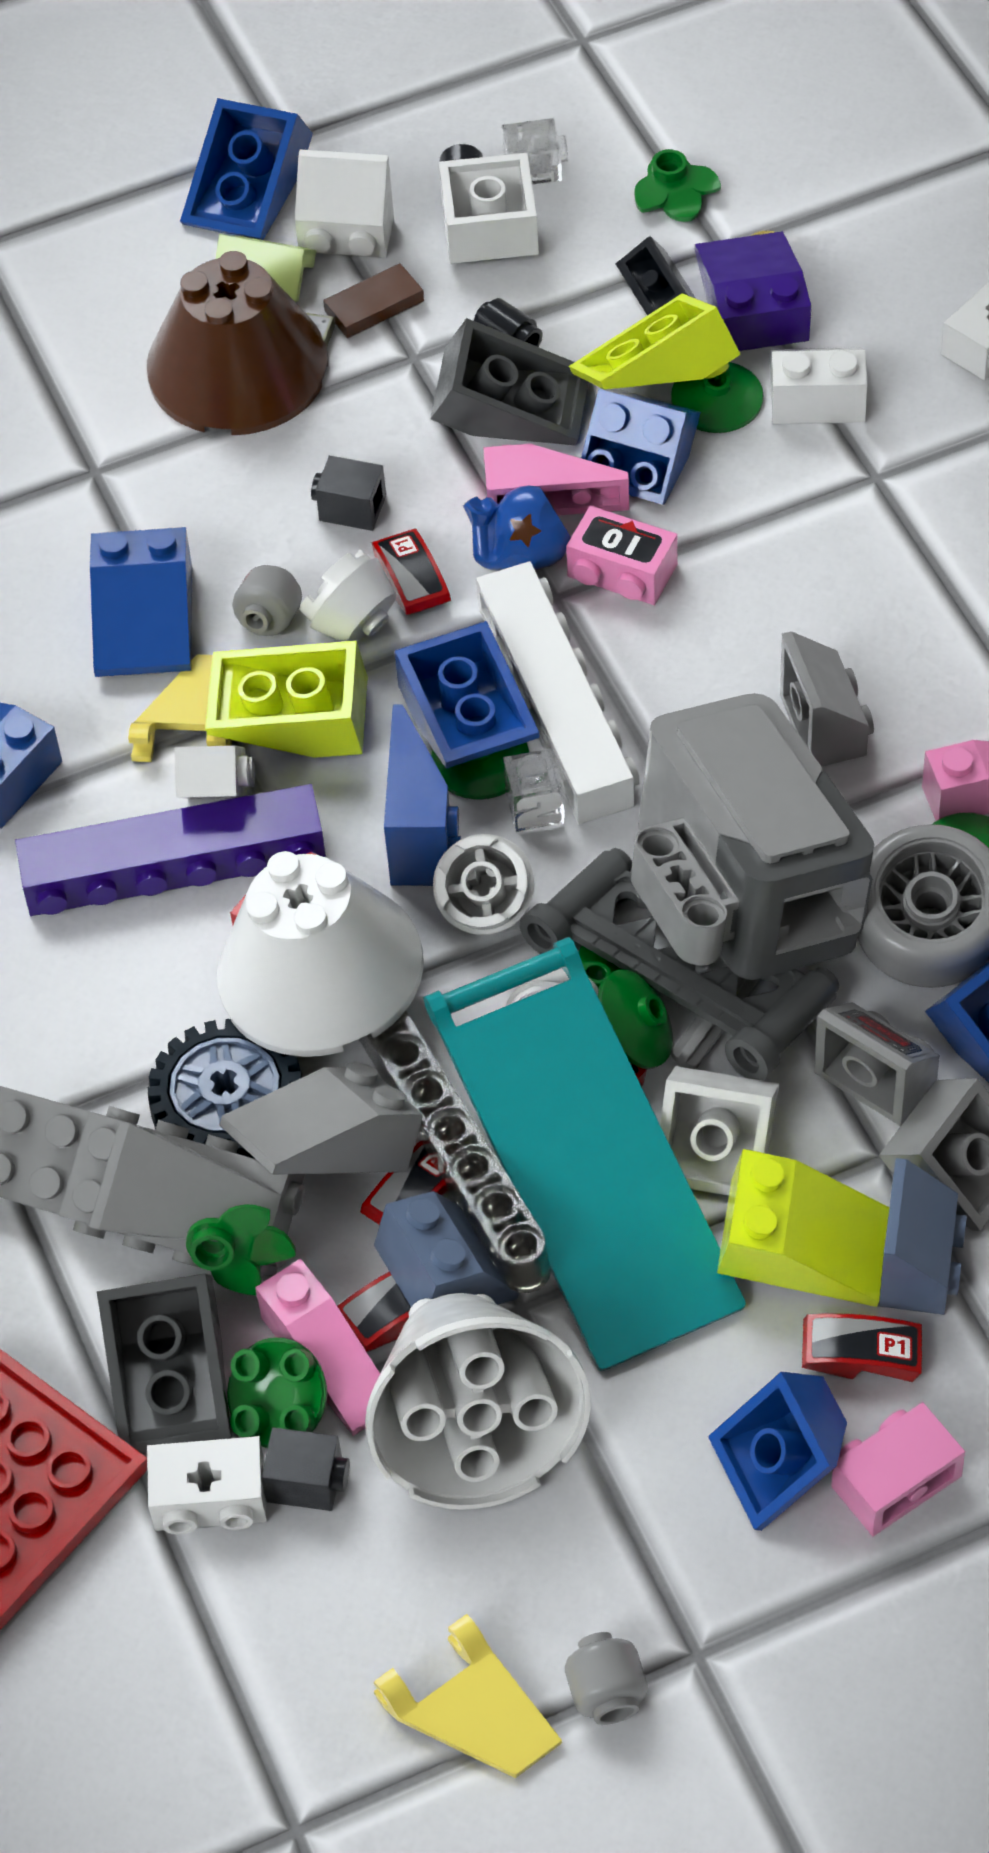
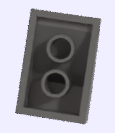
(507, 389)
(165, 1361)

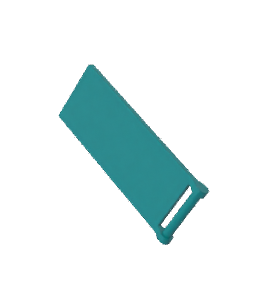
(587, 1159)

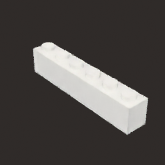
(557, 693)

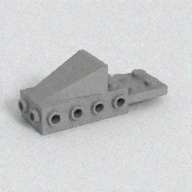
(130, 1176)

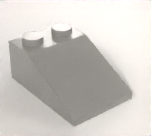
(329, 1124)

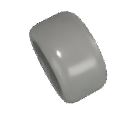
(923, 870)

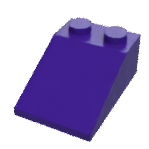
(756, 289)

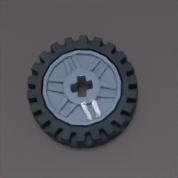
(213, 1077)

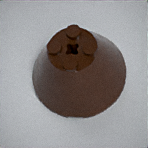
(235, 351)

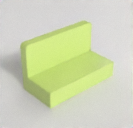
(280, 260)

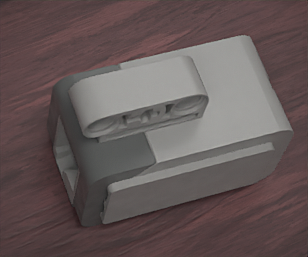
(747, 842)

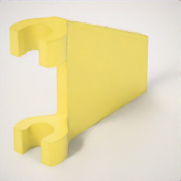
(178, 707)
(476, 1710)

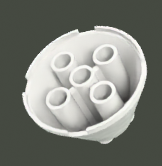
(317, 958)
(475, 1404)

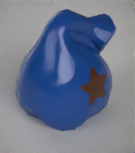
(516, 530)

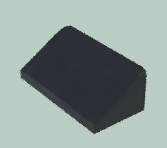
(652, 275)

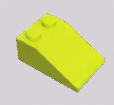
(669, 345)
(290, 698)
(802, 1230)

